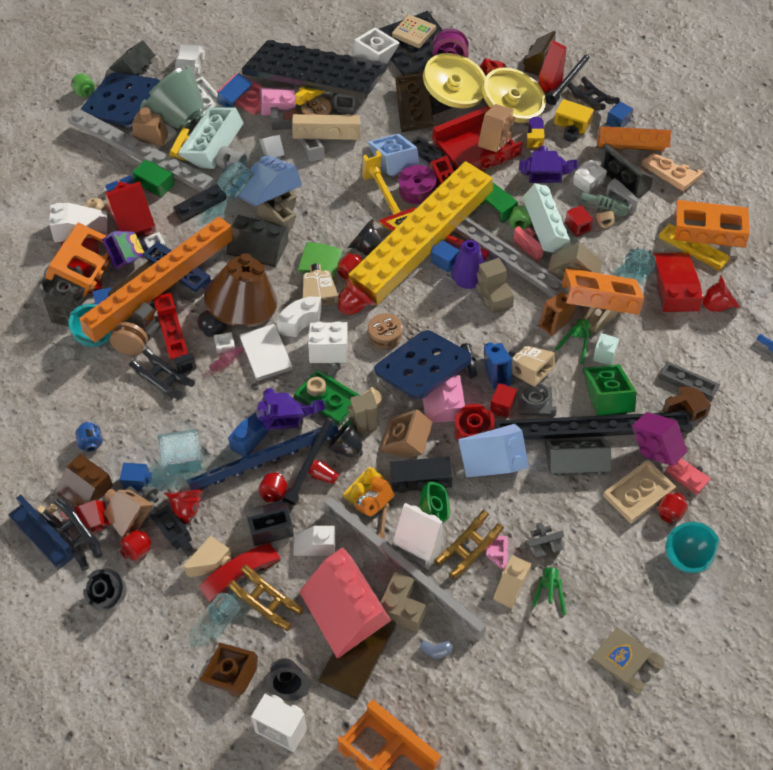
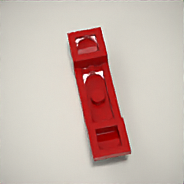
(170, 326)
(256, 558)

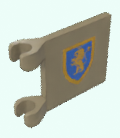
(624, 657)

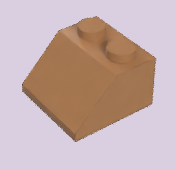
(406, 434)

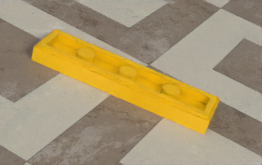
(701, 251)

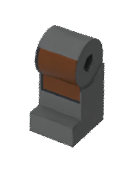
(283, 118)
(145, 319)

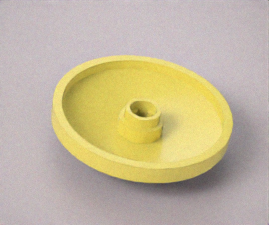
(454, 80)
(516, 91)

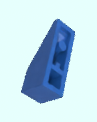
(247, 435)

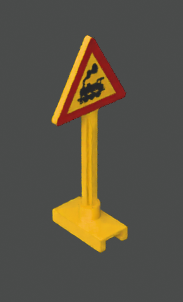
(371, 169)

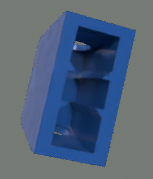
(497, 356)

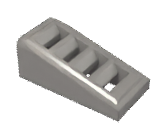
(313, 149)
(618, 191)

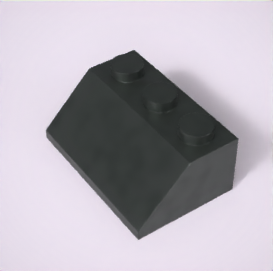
(625, 171)
(259, 239)
(578, 456)

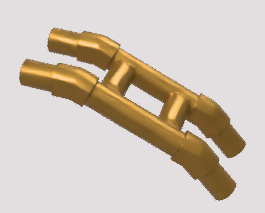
(471, 533)
(262, 586)

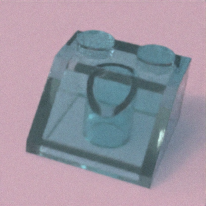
(181, 452)

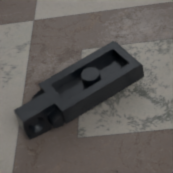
(173, 529)

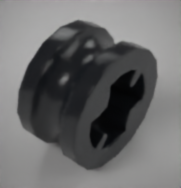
(571, 137)

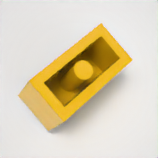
(573, 114)

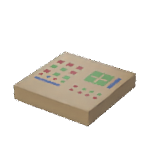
(414, 31)

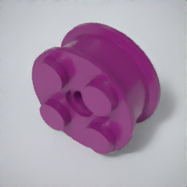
(452, 42)
(416, 184)

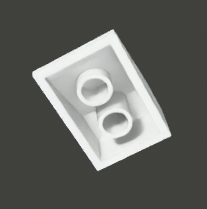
(66, 216)

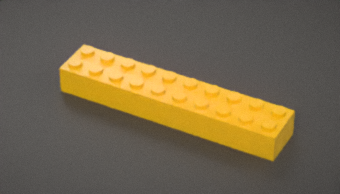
(420, 232)

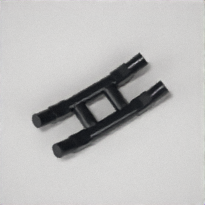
(592, 90)
(159, 366)
(62, 530)

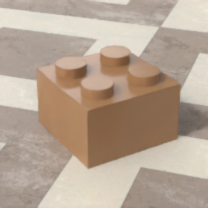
(496, 128)

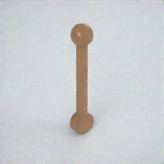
(381, 534)

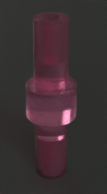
(226, 358)

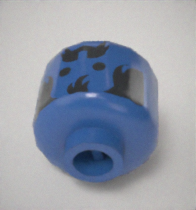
(88, 437)

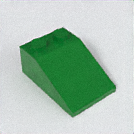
(610, 389)

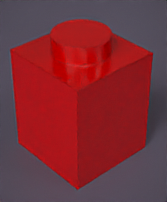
(578, 221)
(503, 400)

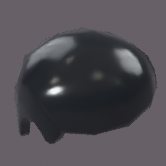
(210, 325)

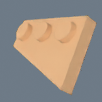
(677, 175)

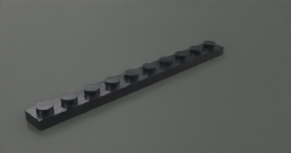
(587, 425)

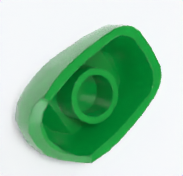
(435, 501)

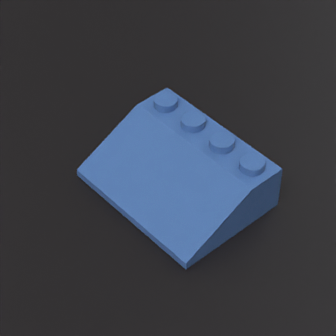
(270, 180)

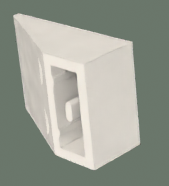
(418, 536)

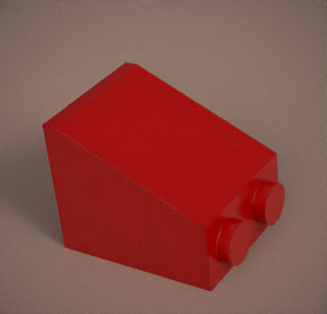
(131, 210)

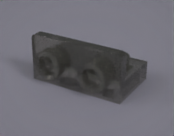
(60, 308)

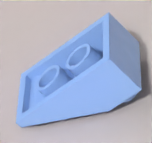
(396, 153)
(494, 452)

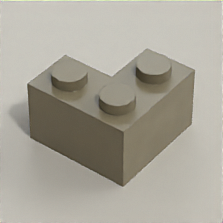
(279, 210)
(574, 257)
(493, 286)
(398, 605)

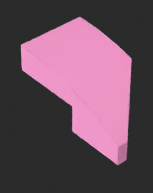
(498, 552)

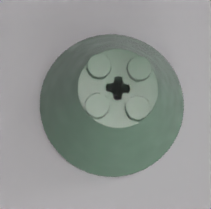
(177, 99)

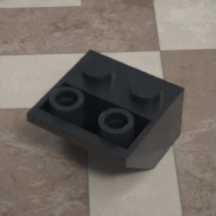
(269, 523)

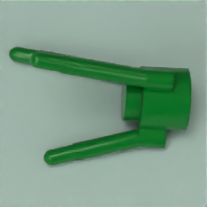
(579, 330)
(550, 580)

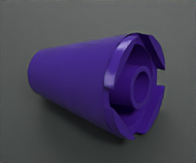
(467, 265)

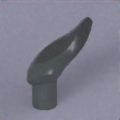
(334, 368)

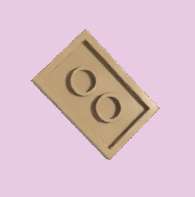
(639, 491)

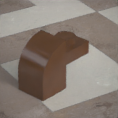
(689, 400)

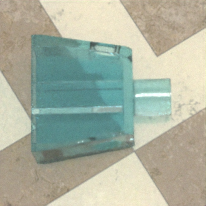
(234, 179)

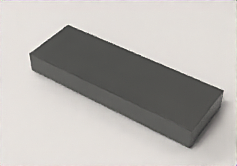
(684, 378)

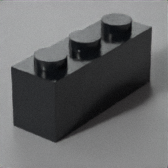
(414, 474)

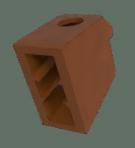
(556, 314)

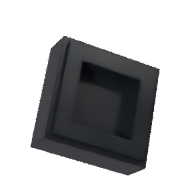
(185, 363)

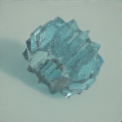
(640, 262)

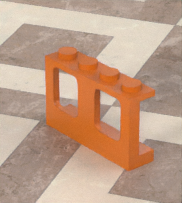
(633, 138)
(712, 215)
(73, 249)
(603, 291)
(399, 742)

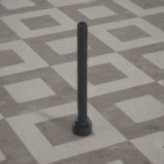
(553, 96)
(292, 495)

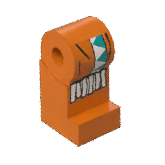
(375, 497)

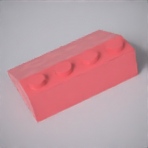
(343, 603)

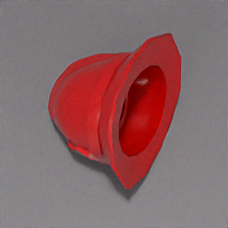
(719, 297)
(352, 300)
(185, 504)

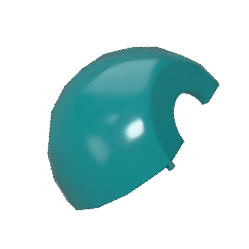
(76, 329)
(692, 547)

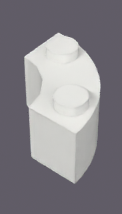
(190, 55)
(299, 315)

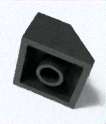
(134, 59)

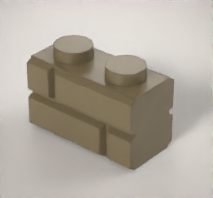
(363, 412)

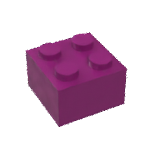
(659, 438)

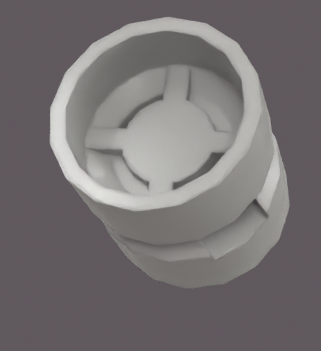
(228, 155)

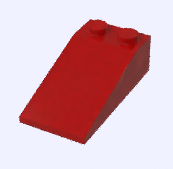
(678, 282)

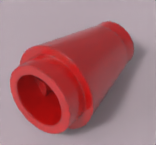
(323, 472)

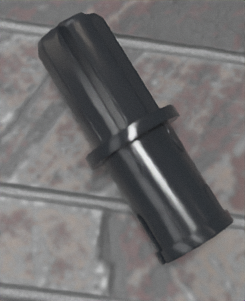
(471, 368)

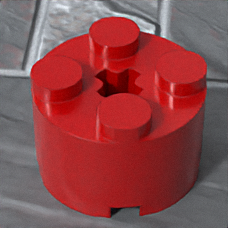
(473, 420)

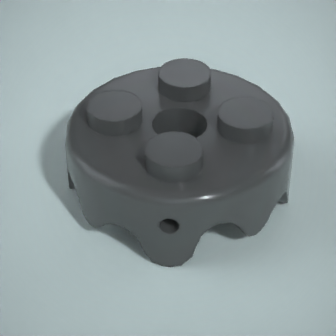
(53, 287)

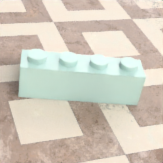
(212, 132)
(546, 218)

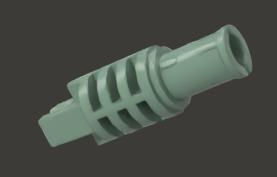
(605, 204)

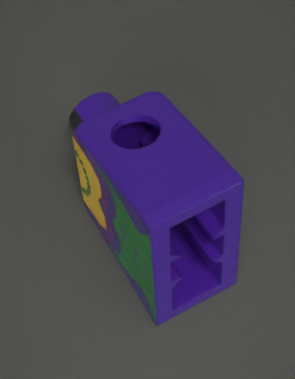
(123, 248)

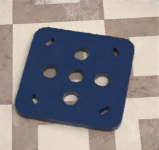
(124, 109)
(422, 381)

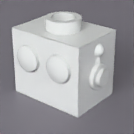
(589, 177)

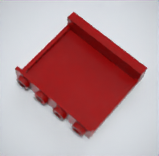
(461, 138)

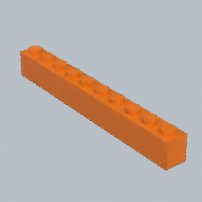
(156, 279)

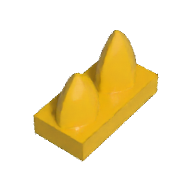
(181, 139)
(361, 485)

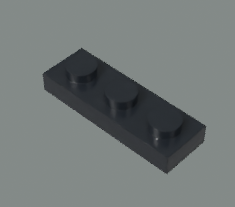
(199, 203)

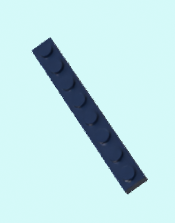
(256, 459)

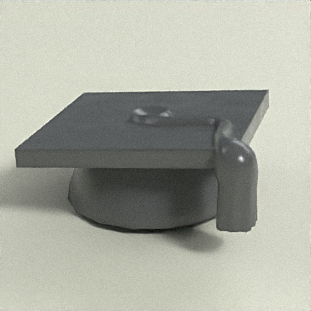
(536, 400)

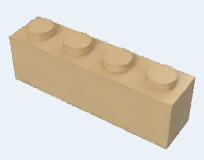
(326, 127)

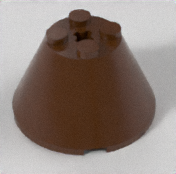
(241, 293)

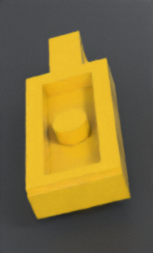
(306, 94)

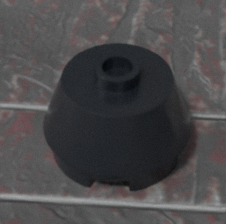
(104, 589)

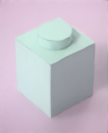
(606, 349)

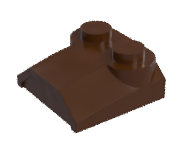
(230, 669)

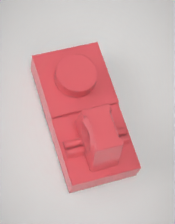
(526, 241)
(688, 476)

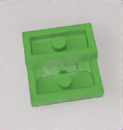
(321, 254)

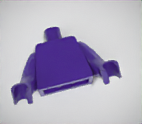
(546, 166)
(282, 411)

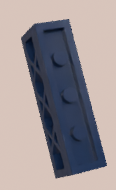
(197, 276)
(41, 533)

